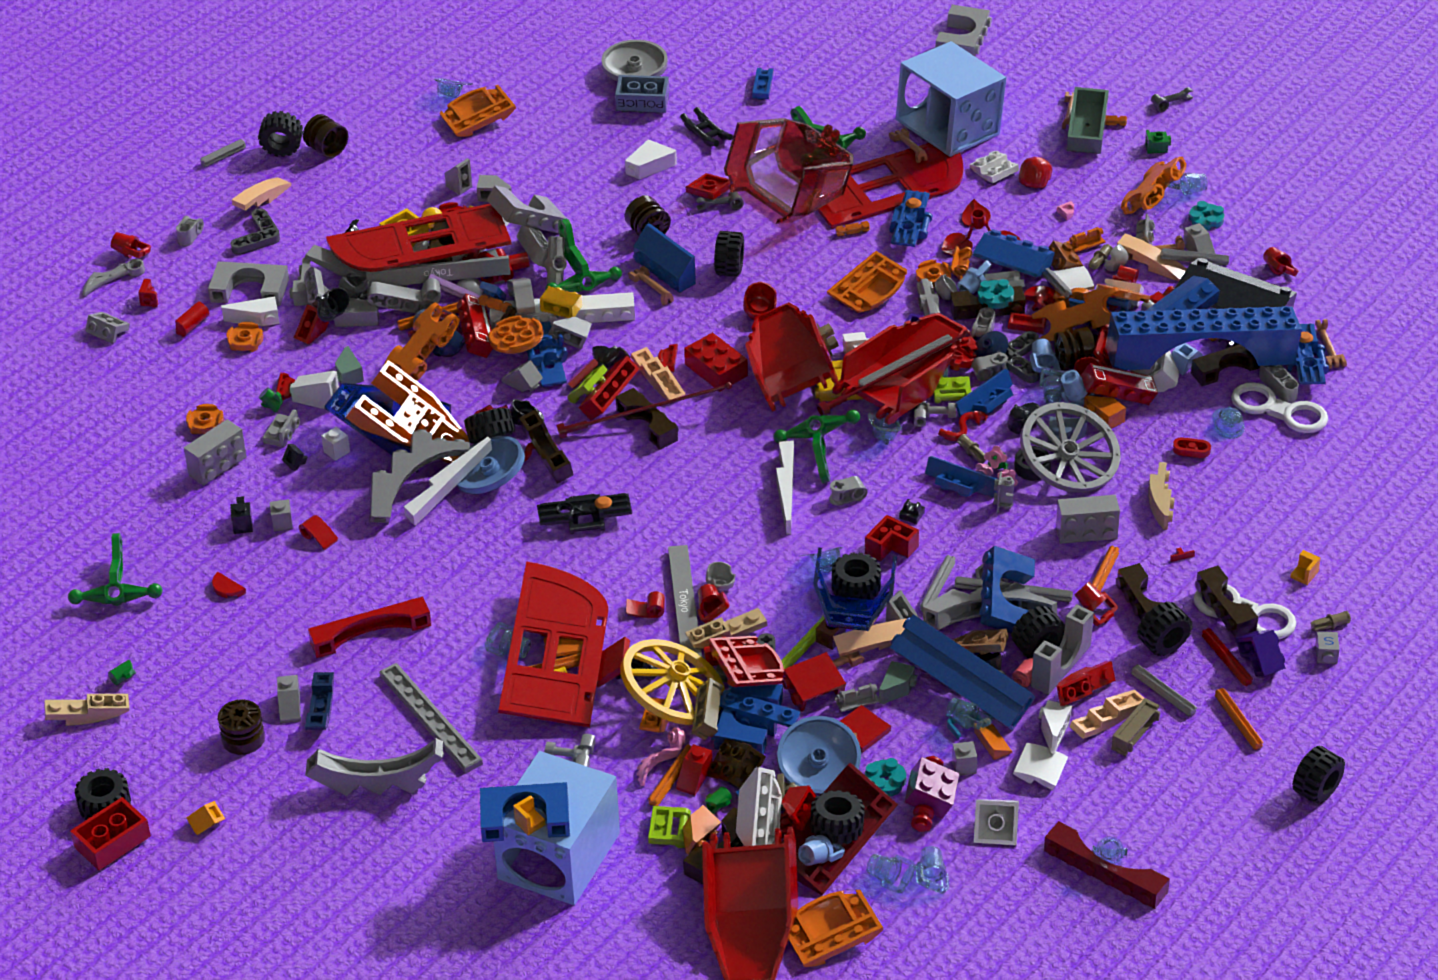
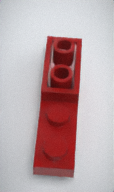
(1084, 682)

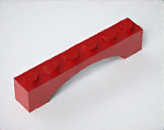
(406, 614)

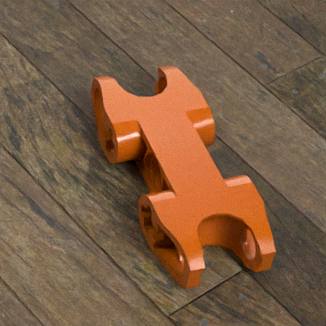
(1152, 188)
(1063, 318)
(428, 334)

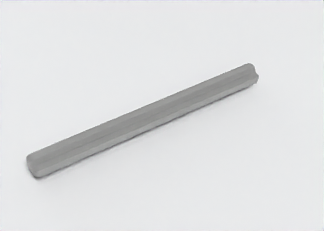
(873, 376)
(1049, 593)

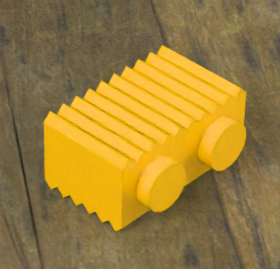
(560, 302)

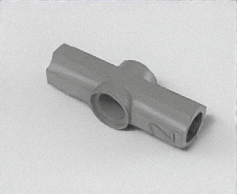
(555, 253)
(927, 297)

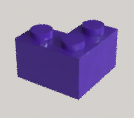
(1263, 651)

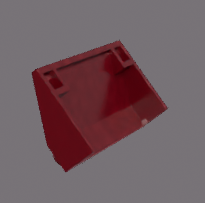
(877, 809)

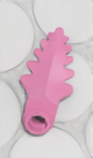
(676, 739)

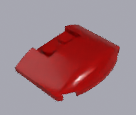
(747, 661)

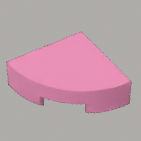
(1066, 210)

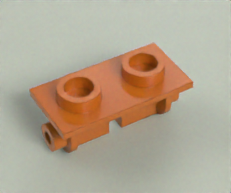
(1082, 241)
(960, 261)

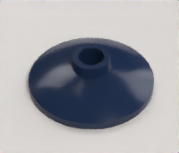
(991, 343)

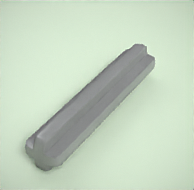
(223, 152)

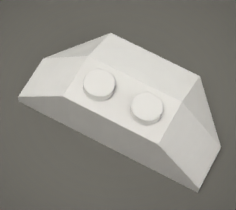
(759, 808)

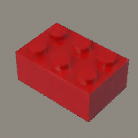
(715, 361)
(110, 833)

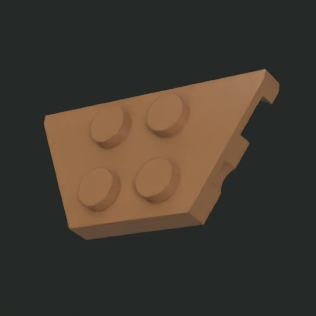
(984, 641)

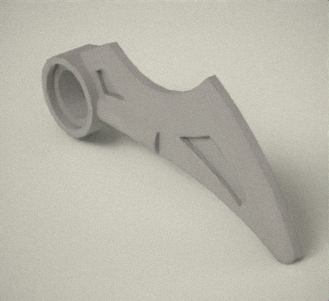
(100, 278)

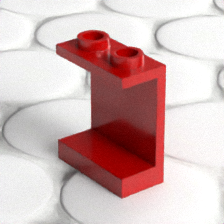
(812, 679)

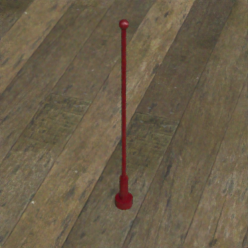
(824, 408)
(563, 430)

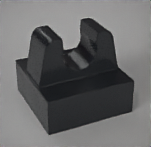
(294, 457)
(911, 512)

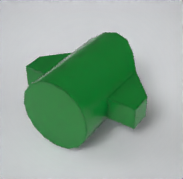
(271, 400)
(121, 672)
(718, 799)

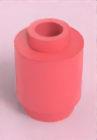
(1023, 673)

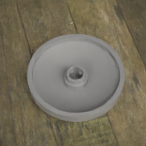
(634, 58)

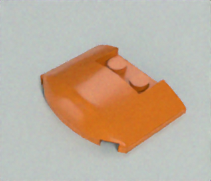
(477, 110)
(869, 283)
(832, 926)

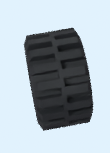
(284, 124)
(729, 253)
(489, 424)
(856, 576)
(1036, 627)
(1164, 628)
(1318, 774)
(100, 790)
(837, 816)

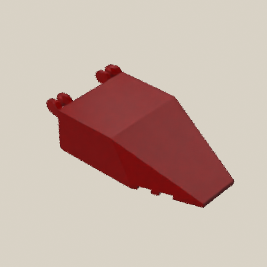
(788, 353)
(911, 385)
(750, 904)

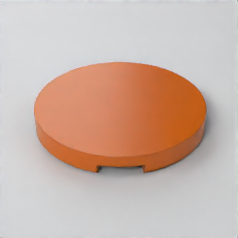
(1127, 294)
(515, 334)

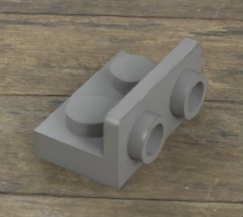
(1012, 276)
(105, 326)
(282, 429)

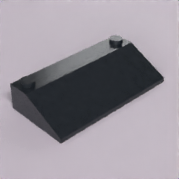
(1239, 289)

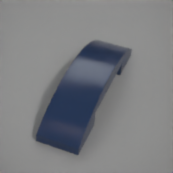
(321, 701)

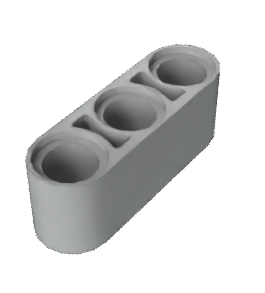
(1280, 382)

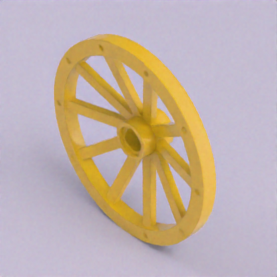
(676, 676)

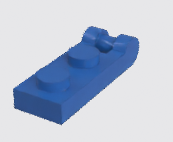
(763, 83)
(492, 291)

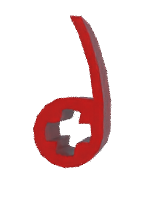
(1126, 274)
(318, 529)
(651, 609)

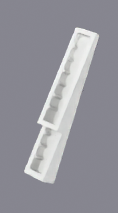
(445, 481)
(784, 481)

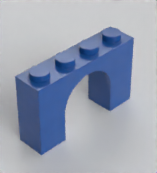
(998, 564)
(733, 730)
(499, 801)

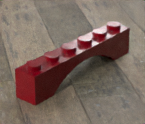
(1142, 884)

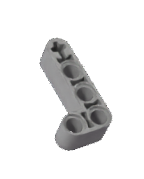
(534, 244)
(523, 295)
(404, 298)

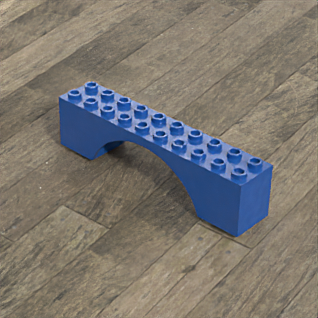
(1142, 337)

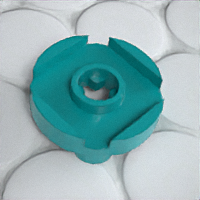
(1214, 215)
(987, 293)
(888, 768)

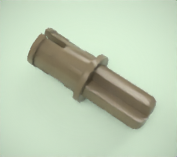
(1100, 256)
(971, 448)
(1330, 621)

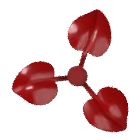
(975, 217)

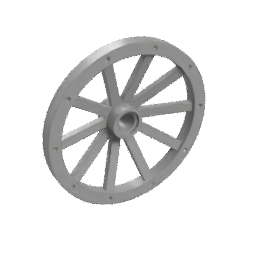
(1068, 451)

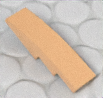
(261, 192)
(1150, 255)
(657, 375)
(878, 636)
(1108, 715)

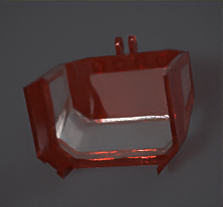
(788, 165)

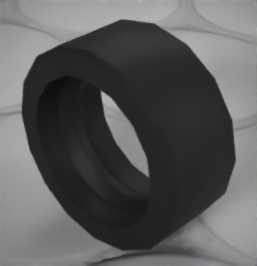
(1025, 471)

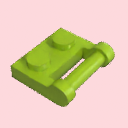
(586, 386)
(952, 389)
(662, 823)

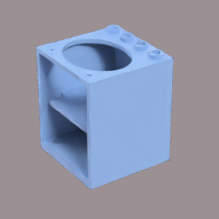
(961, 104)
(592, 827)

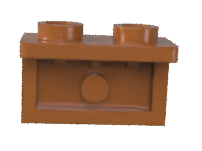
(1064, 256)

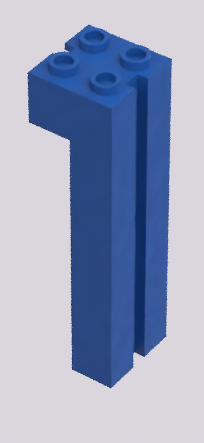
(962, 672)

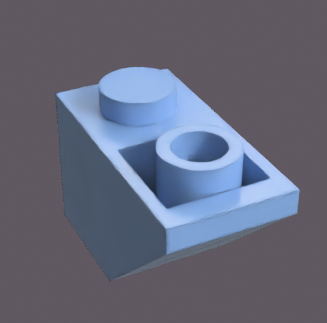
(1183, 357)

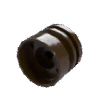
(325, 136)
(645, 211)
(1073, 346)
(241, 727)

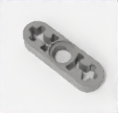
(314, 285)

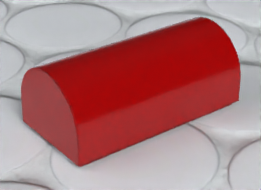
(191, 319)

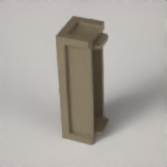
(707, 709)
(1135, 727)

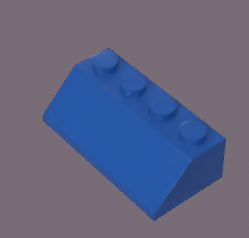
(1014, 253)
(665, 259)
(1192, 294)

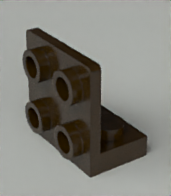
(735, 763)

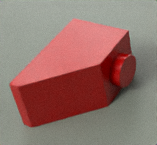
(310, 326)
(694, 769)
(798, 804)

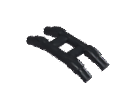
(705, 122)

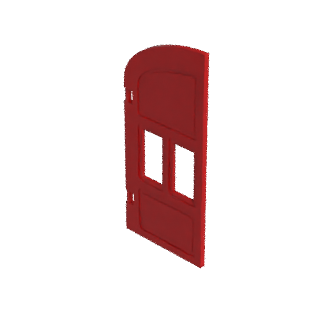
(936, 174)
(391, 247)
(563, 607)

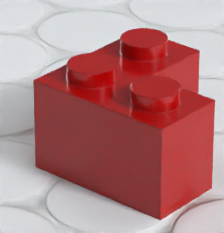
(891, 535)

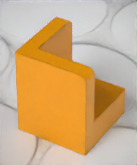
(1307, 567)
(205, 817)
(527, 817)

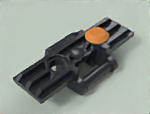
(596, 505)

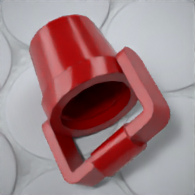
(128, 245)
(1279, 262)
(1091, 598)
(711, 603)

